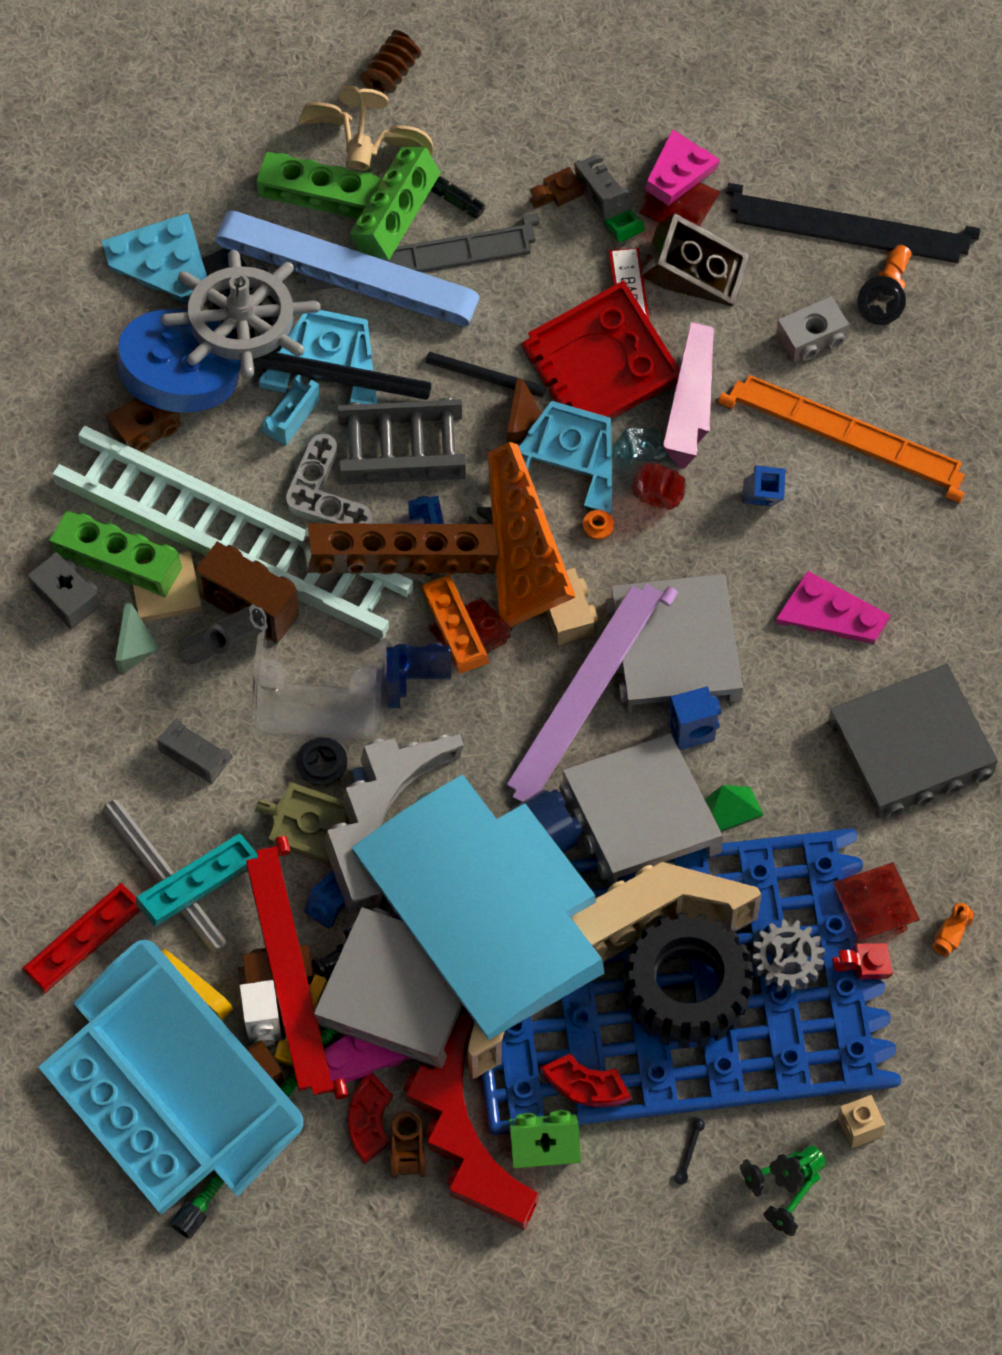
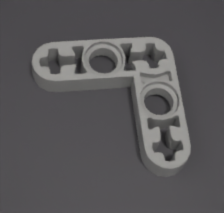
(312, 489)

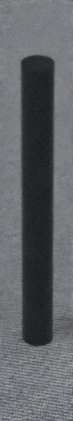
(482, 373)

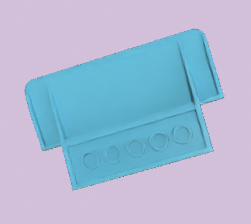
(169, 1082)

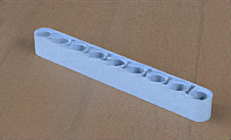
(347, 268)

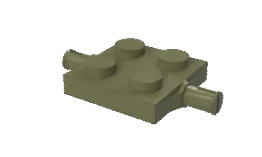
(304, 819)

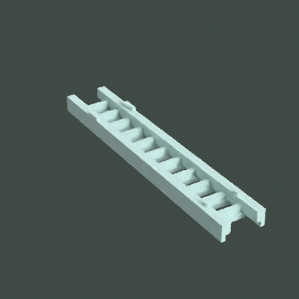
(197, 540)

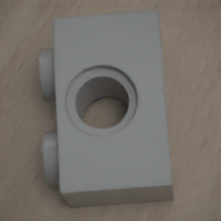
(820, 317)

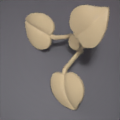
(360, 147)

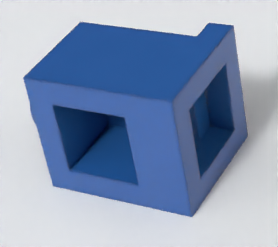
(764, 486)

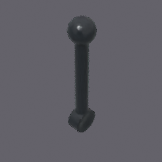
(681, 1176)

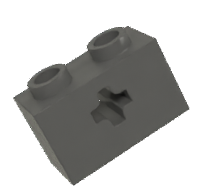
(64, 590)

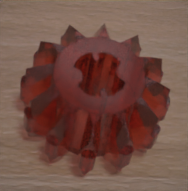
(659, 486)

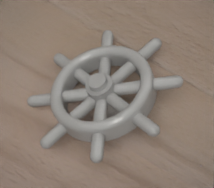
(240, 313)

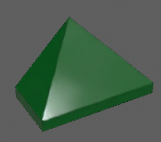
(733, 806)

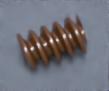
(391, 63)

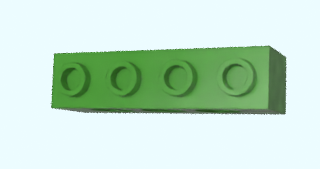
(304, 192)
(395, 202)
(125, 566)

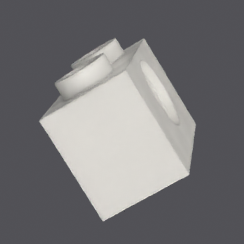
(261, 1012)

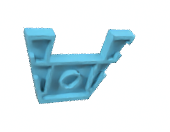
(329, 339)
(577, 443)

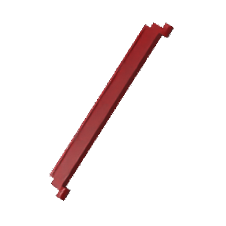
(289, 972)

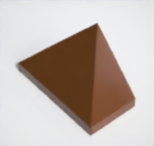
(523, 413)

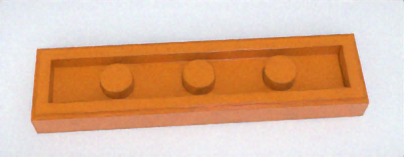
(454, 624)

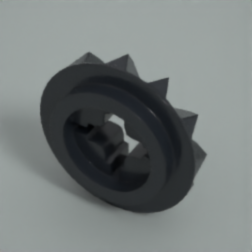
(869, 294)
(331, 751)

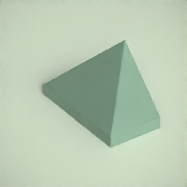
(134, 641)

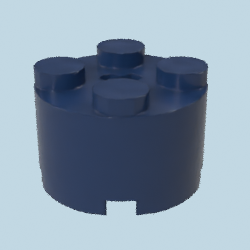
(553, 816)

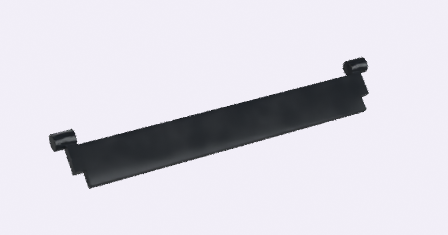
(849, 227)

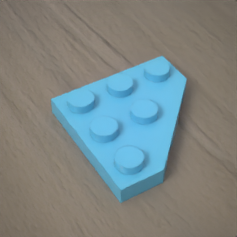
(158, 255)

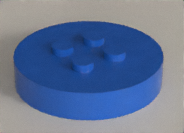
(156, 367)

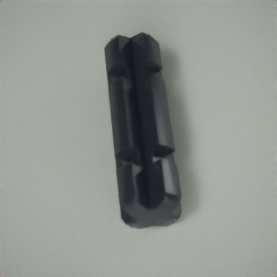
(458, 197)

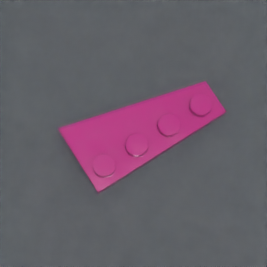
(355, 1058)

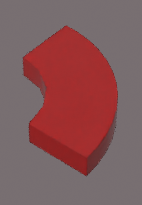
(585, 1085)
(366, 1118)

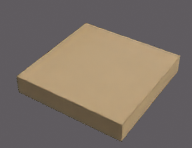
(180, 600)

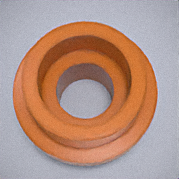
(598, 532)

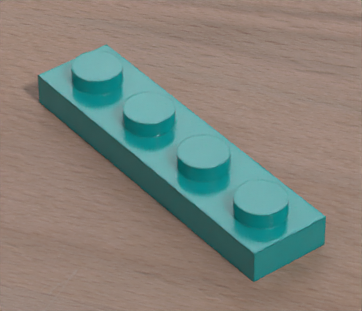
(195, 880)

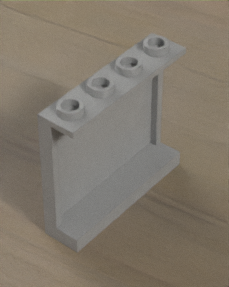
(681, 644)
(639, 808)
(389, 991)

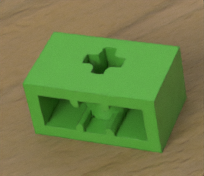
(561, 1144)

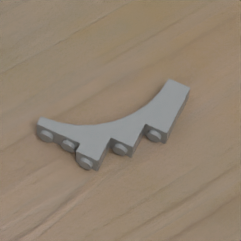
(366, 804)

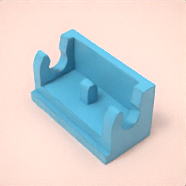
(291, 411)

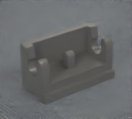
(602, 188)
(193, 751)

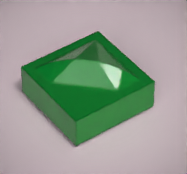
(624, 225)

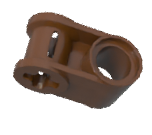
(407, 1151)

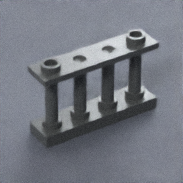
(401, 469)

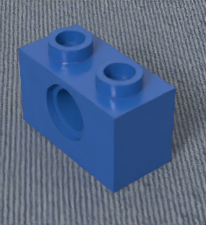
(694, 717)

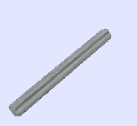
(160, 870)

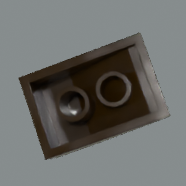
(694, 262)

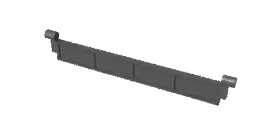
(456, 250)

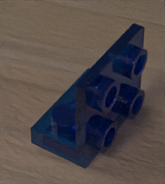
(411, 662)

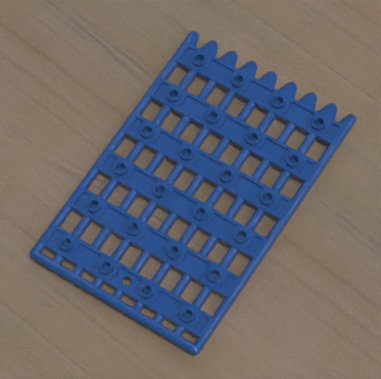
(722, 1066)

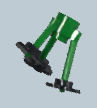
(789, 1172)

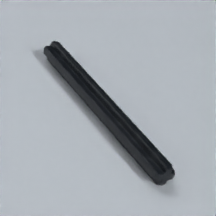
(344, 374)

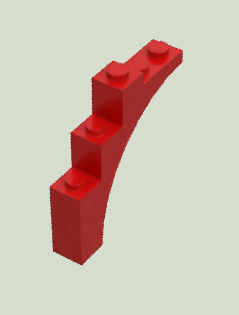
(479, 1178)

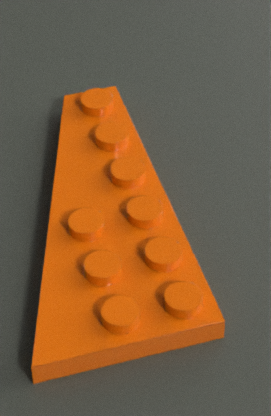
(528, 563)

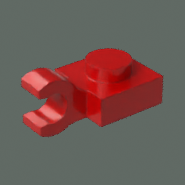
(868, 960)

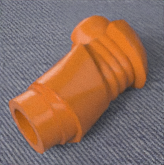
(896, 263)
(953, 929)

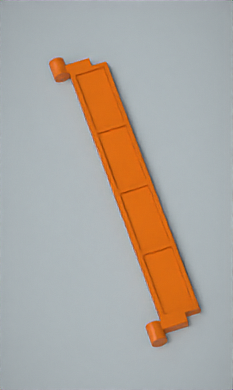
(848, 432)

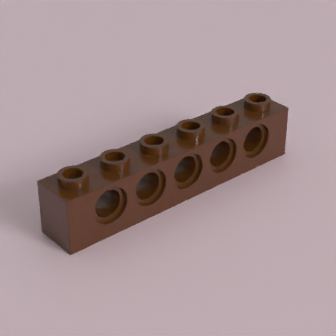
(400, 548)

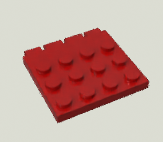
(602, 355)

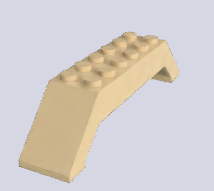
(630, 908)

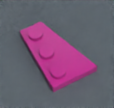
(679, 168)
(830, 609)

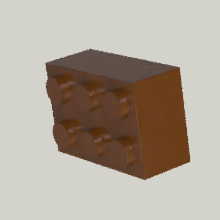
(236, 582)

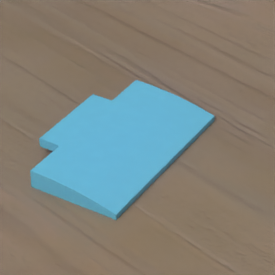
(485, 902)

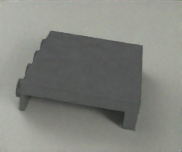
(914, 741)

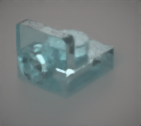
(638, 445)

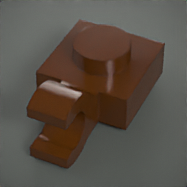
(558, 187)

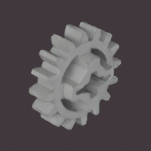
(793, 969)

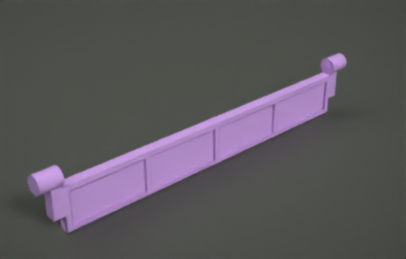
(586, 689)

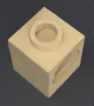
(861, 1121)

